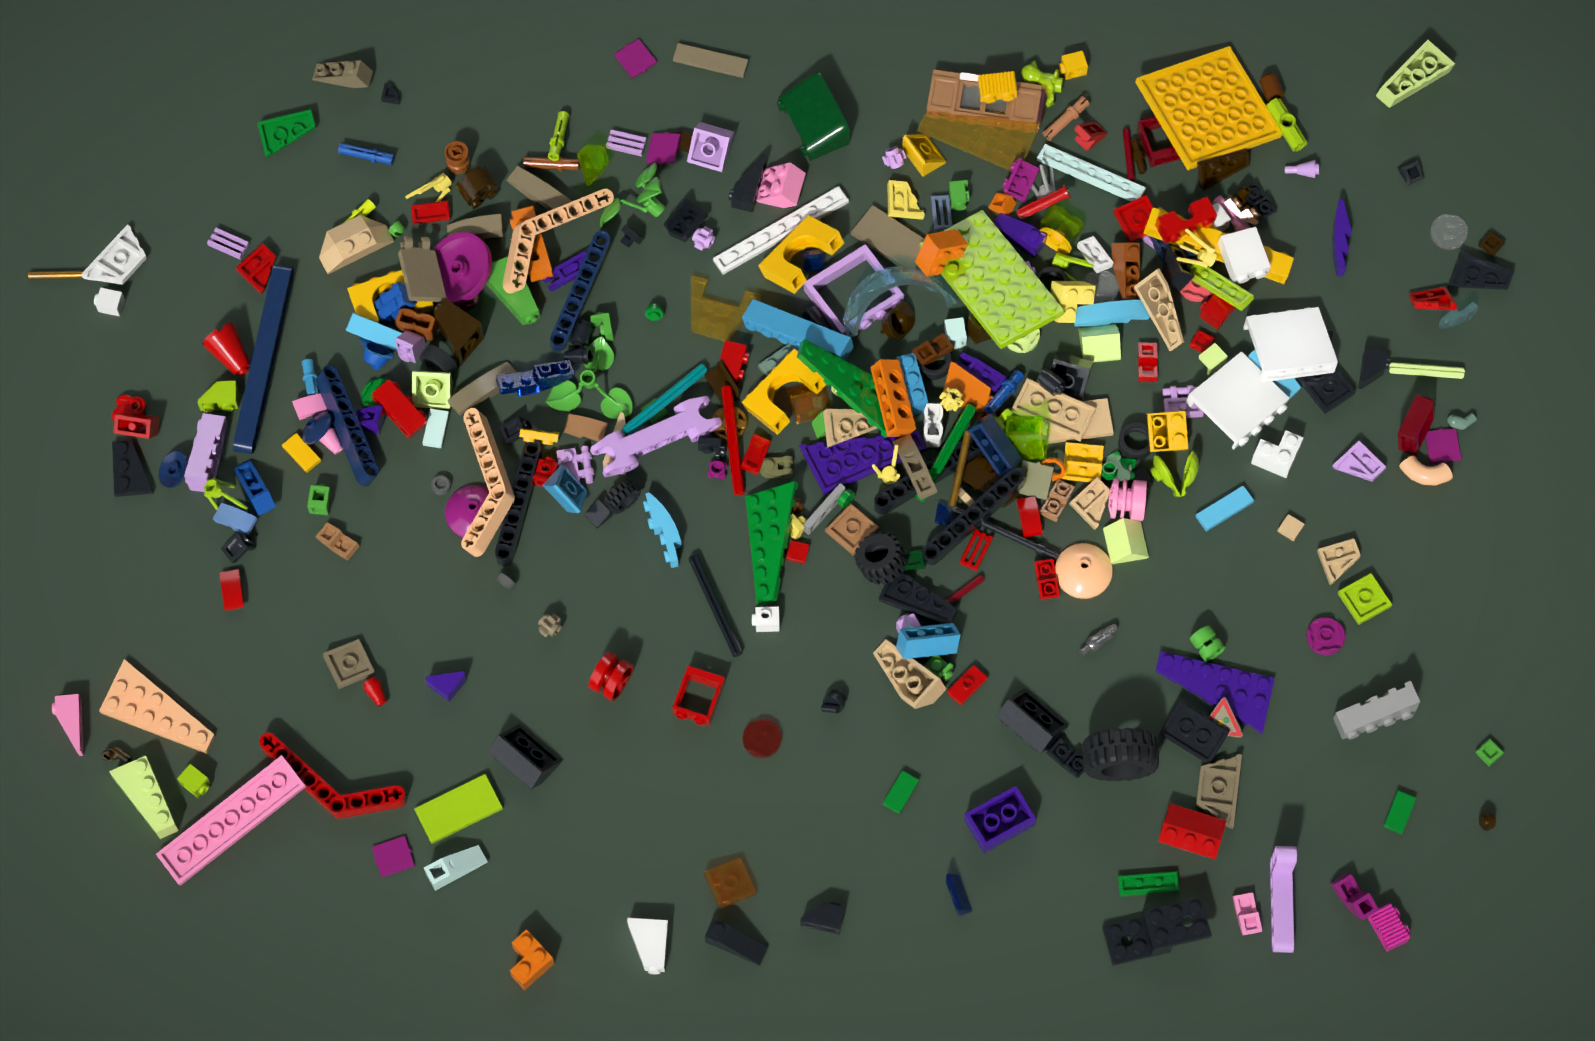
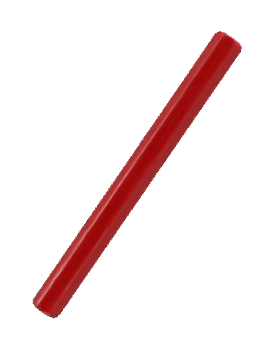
(732, 439)

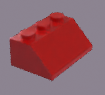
(1192, 831)

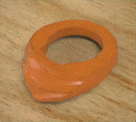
(1055, 476)

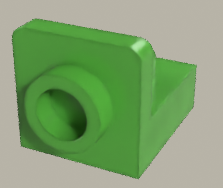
(603, 320)
(940, 668)

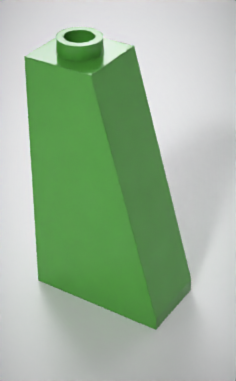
(520, 303)

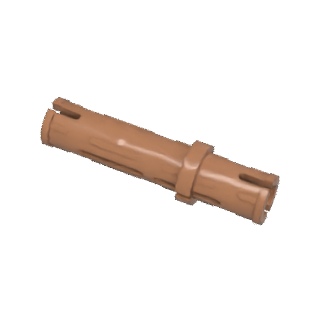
(1072, 112)

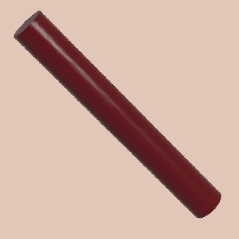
(1128, 154)
(964, 590)

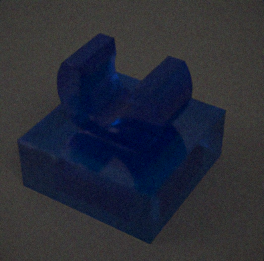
(813, 260)

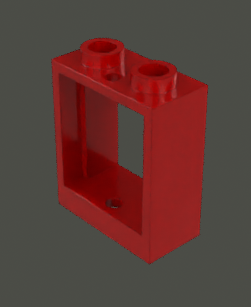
(704, 678)

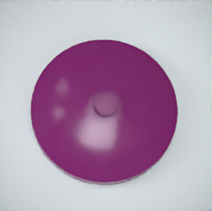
(463, 266)

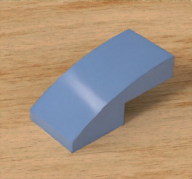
(235, 518)

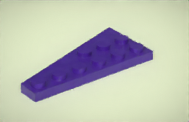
(851, 459)

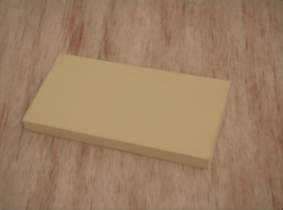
(1063, 412)
(1098, 427)

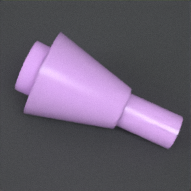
(1307, 169)

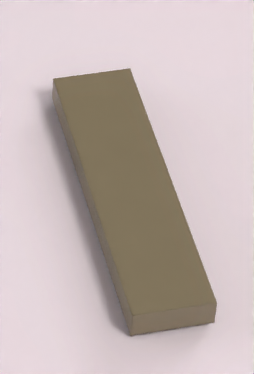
(710, 60)

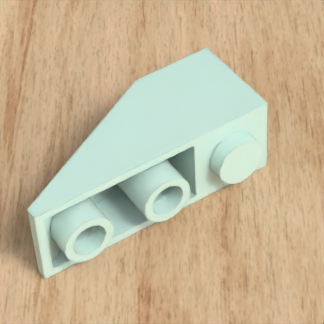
(454, 866)

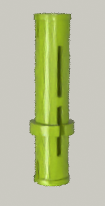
(562, 120)

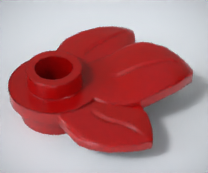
(126, 405)

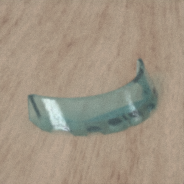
(882, 281)

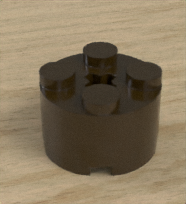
(477, 186)

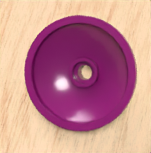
(457, 509)

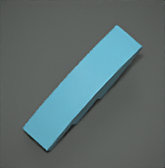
(1110, 312)

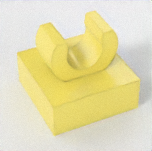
(796, 527)

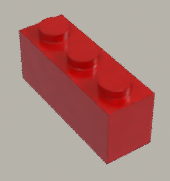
(399, 408)

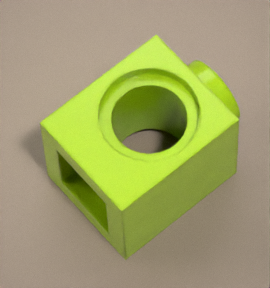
(194, 781)

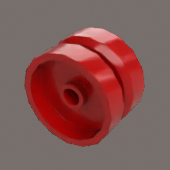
(610, 676)

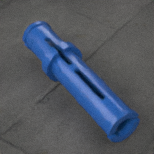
(365, 153)
(1008, 387)

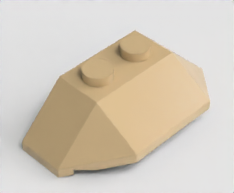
(353, 241)

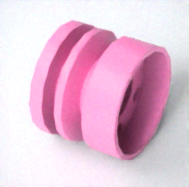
(1128, 499)

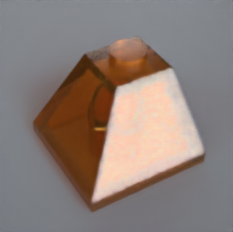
(805, 403)

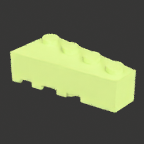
(1416, 73)
(144, 792)

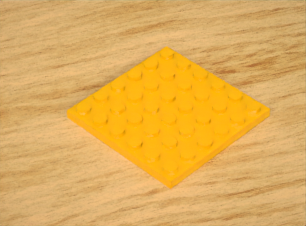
(1208, 107)

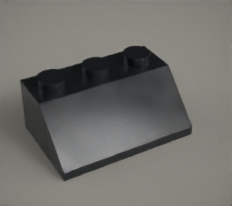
(1032, 720)
(524, 756)

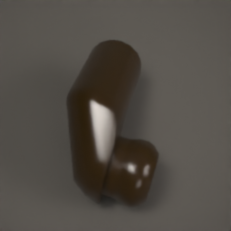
(1241, 195)
(116, 753)

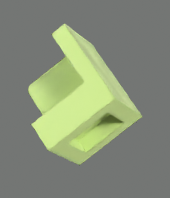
(1213, 358)

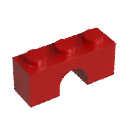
(1173, 228)

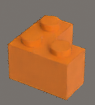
(938, 249)
(534, 960)

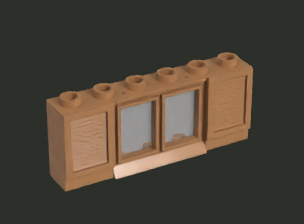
(959, 96)

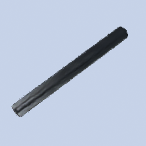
(715, 605)

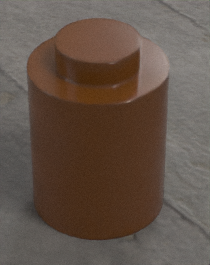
(1271, 87)

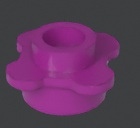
(717, 465)

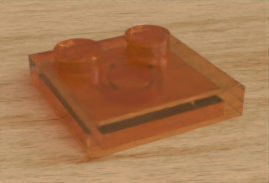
(729, 883)

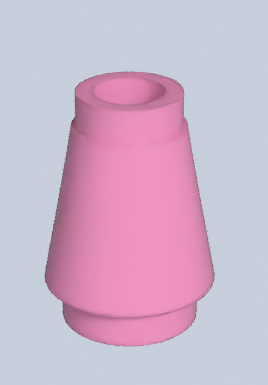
(332, 441)

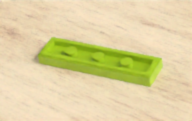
(1221, 286)

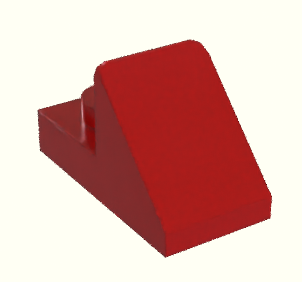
(1089, 134)

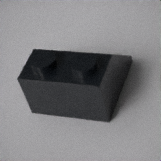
(1074, 372)

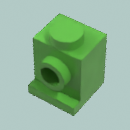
(958, 194)
(316, 506)

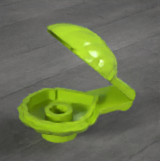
(1162, 473)

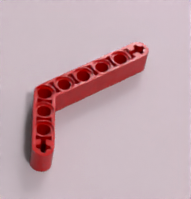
(334, 798)

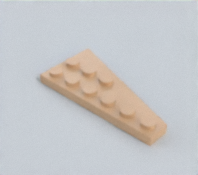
(145, 706)

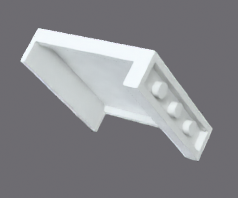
(1291, 344)
(1239, 399)

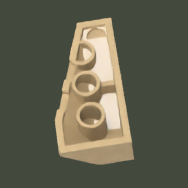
(1159, 304)
(910, 679)

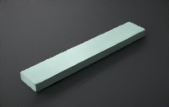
(1090, 173)

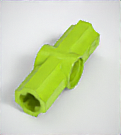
(1291, 133)

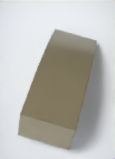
(482, 226)

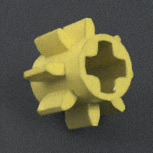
(951, 399)

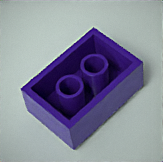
(999, 819)

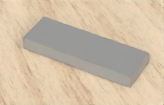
(823, 510)

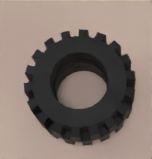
(874, 547)

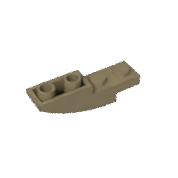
(915, 467)

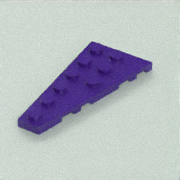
(1245, 691)

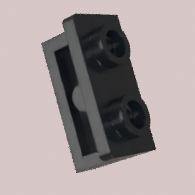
(685, 220)

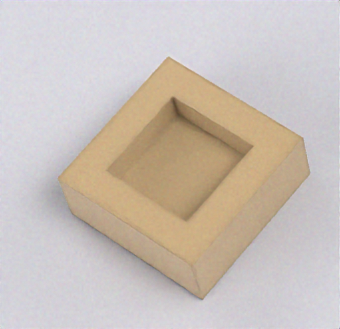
(1291, 527)

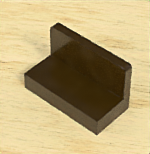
(718, 378)

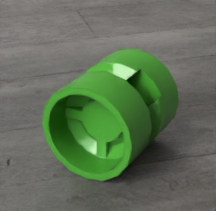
(1204, 637)

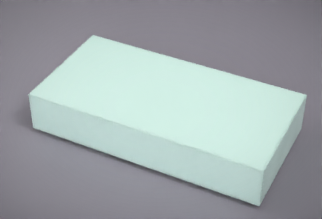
(435, 428)

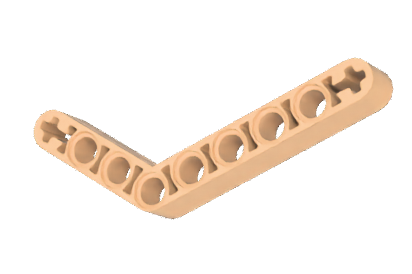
(548, 222)
(500, 490)

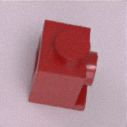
(542, 476)

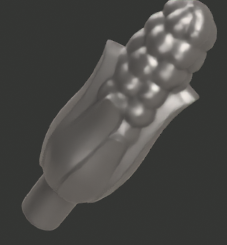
(1099, 639)

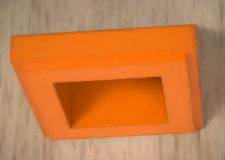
(1002, 204)

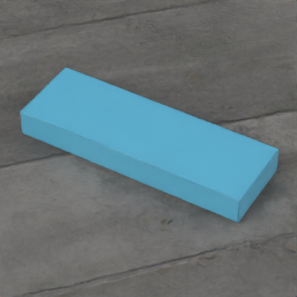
(373, 331)
(1224, 508)

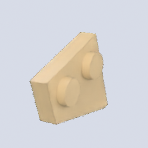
(1091, 502)
(1338, 558)

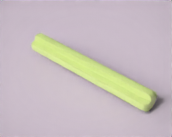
(1426, 370)

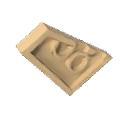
(844, 425)

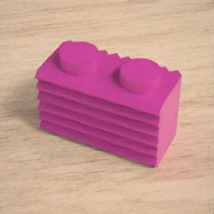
(1389, 927)

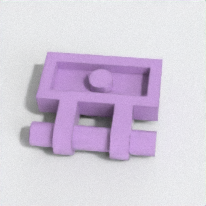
(1179, 404)
(570, 461)

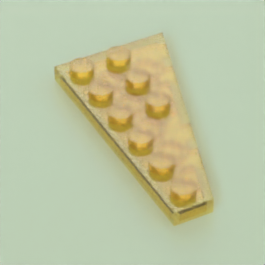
(988, 139)

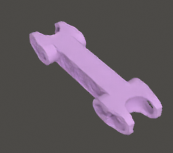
(626, 449)

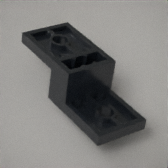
(1156, 931)

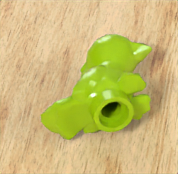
(1050, 82)

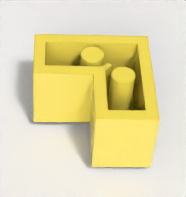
(1070, 294)

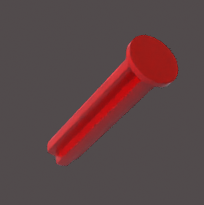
(1043, 203)

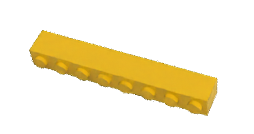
(1279, 262)

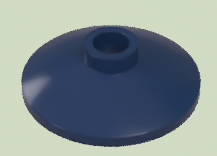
(316, 427)
(173, 469)

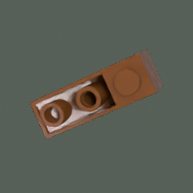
(1127, 268)

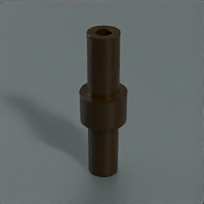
(1138, 156)

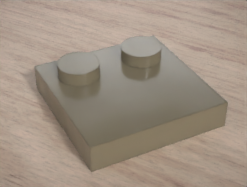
(348, 664)

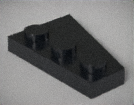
(1480, 274)

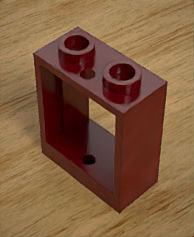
(1158, 157)
(1416, 425)

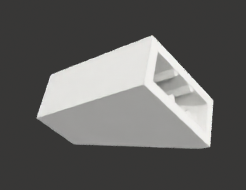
(651, 942)

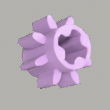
(894, 157)
(703, 238)

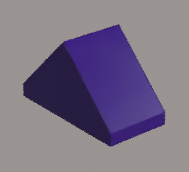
(371, 418)
(446, 684)

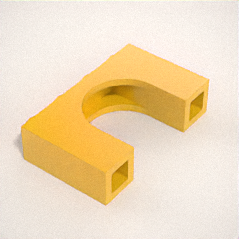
(807, 234)
(365, 294)
(760, 400)

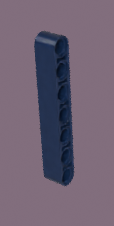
(580, 282)
(347, 425)

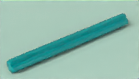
(664, 400)

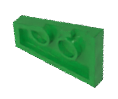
(284, 130)

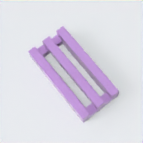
(639, 142)
(211, 243)

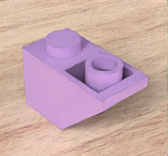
(410, 346)

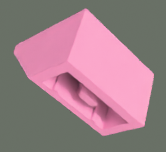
(781, 185)

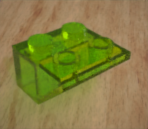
(1028, 435)

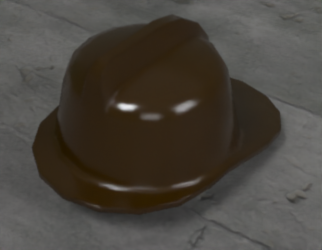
(898, 321)

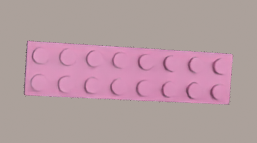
(230, 820)

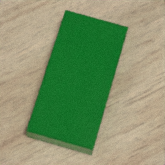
(900, 792)
(1399, 812)

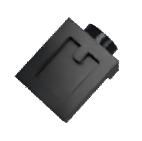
(511, 429)
(711, 445)
(238, 546)

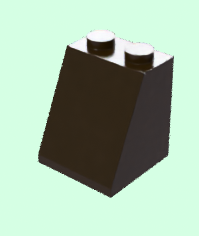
(458, 329)

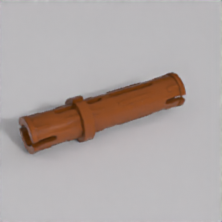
(546, 163)

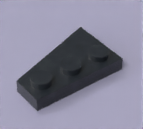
(128, 471)

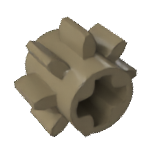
(549, 625)

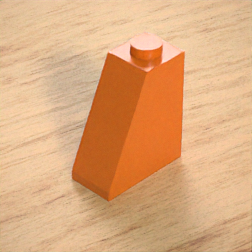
(973, 390)

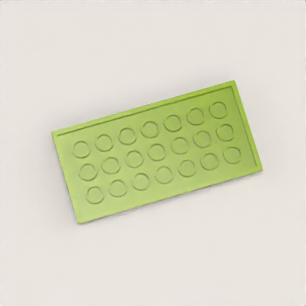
(998, 283)

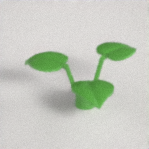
(647, 196)
(566, 398)

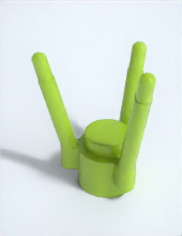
(1063, 261)
(214, 489)

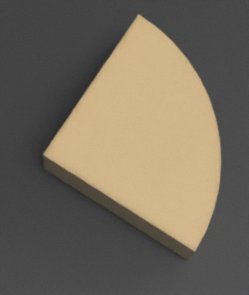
(965, 497)

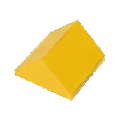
(922, 153)

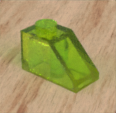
(593, 161)

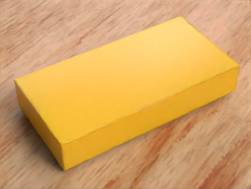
(301, 453)

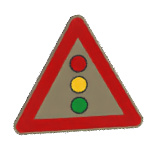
(1225, 718)

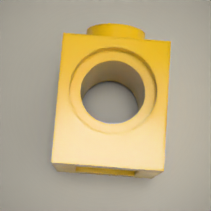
(1073, 65)

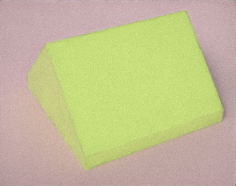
(1100, 343)
(431, 389)
(1125, 541)

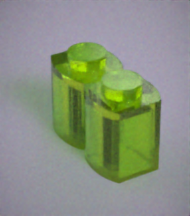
(1059, 219)

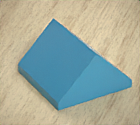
(566, 490)

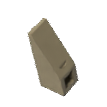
(347, 74)

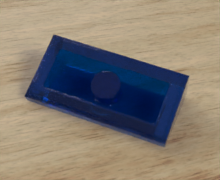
(958, 894)

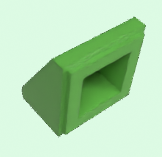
(819, 425)

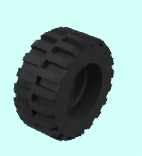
(1120, 754)

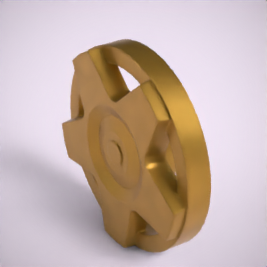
(741, 424)

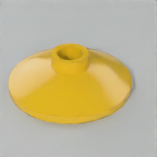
(1057, 240)

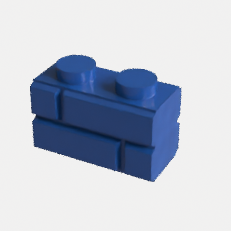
(392, 301)

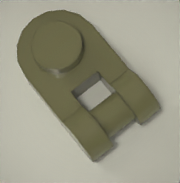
(770, 467)

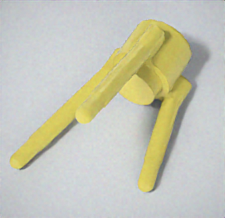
(440, 183)
(1206, 257)
(889, 473)

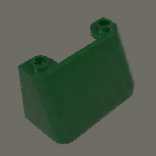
(815, 116)

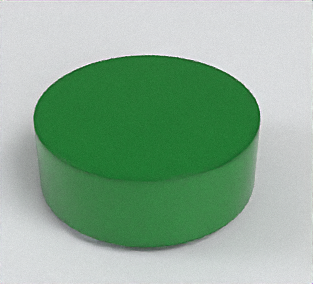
(846, 498)

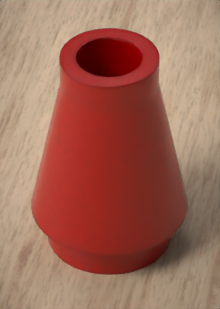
(375, 691)

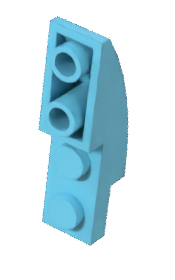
(663, 525)

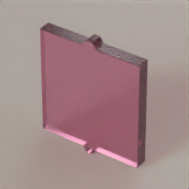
(1041, 106)

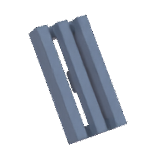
(942, 227)

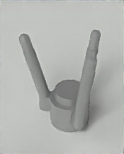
(1045, 189)

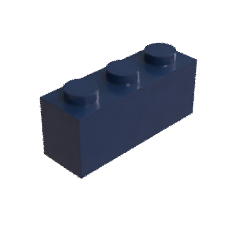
(995, 445)

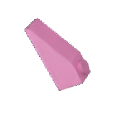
(69, 713)

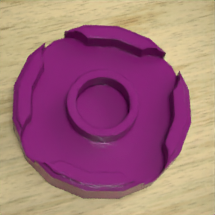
(1325, 636)

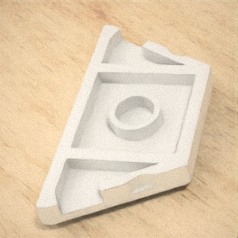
(117, 260)

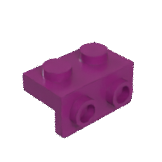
(1021, 180)

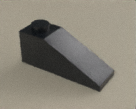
(746, 188)
(735, 942)

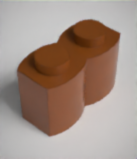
(418, 323)

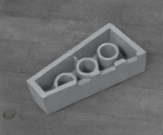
(1377, 712)

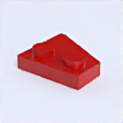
(257, 267)

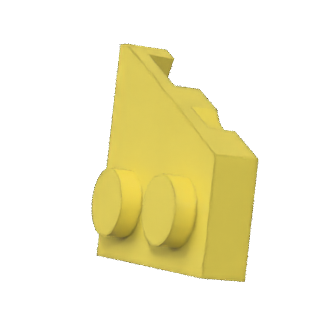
(902, 202)

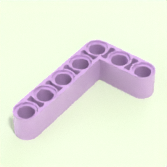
(1282, 925)

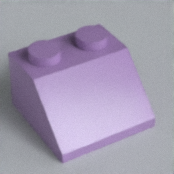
(710, 146)

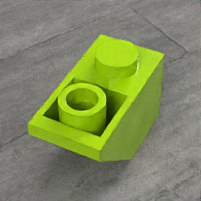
(220, 396)

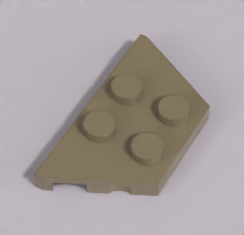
(1219, 789)

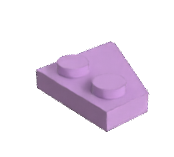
(1360, 463)

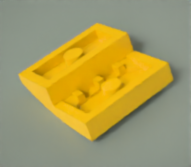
(1083, 462)

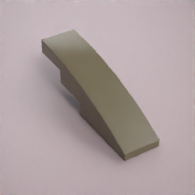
(537, 189)
(479, 389)

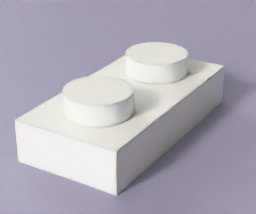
(1095, 254)

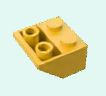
(1167, 431)

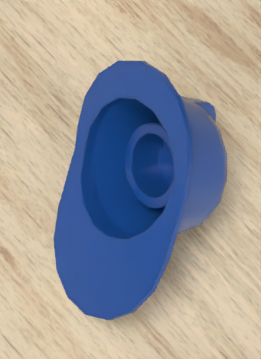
(375, 354)

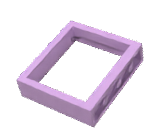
(839, 269)

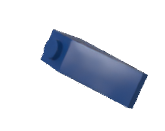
(254, 488)

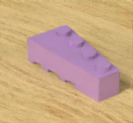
(206, 451)

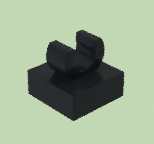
(630, 237)

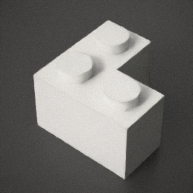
(1278, 458)

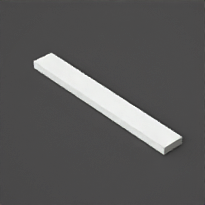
(779, 230)

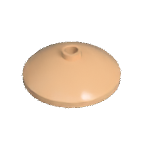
(1081, 581)

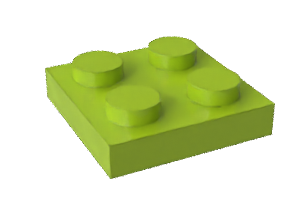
(1364, 599)

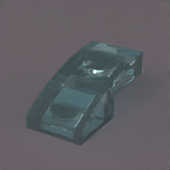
(1455, 318)

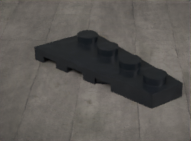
(917, 600)

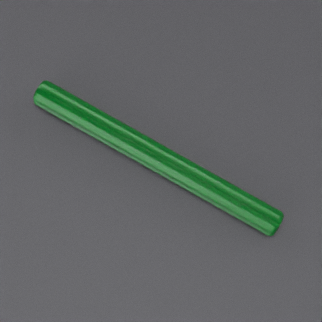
(950, 444)

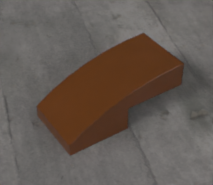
(933, 350)

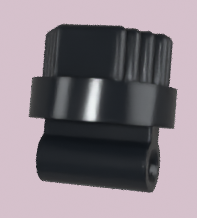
(833, 702)

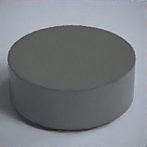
(440, 485)
(505, 581)

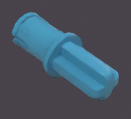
(309, 377)

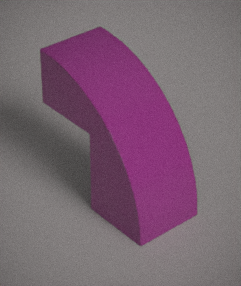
(1356, 901)

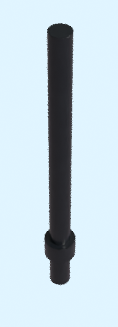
(1039, 549)

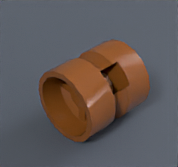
(457, 157)

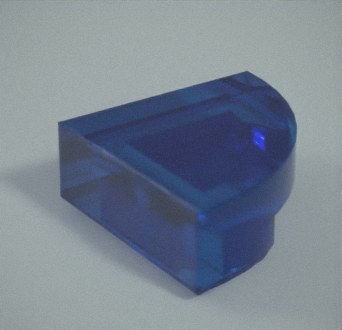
(943, 515)

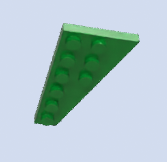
(852, 383)
(769, 533)

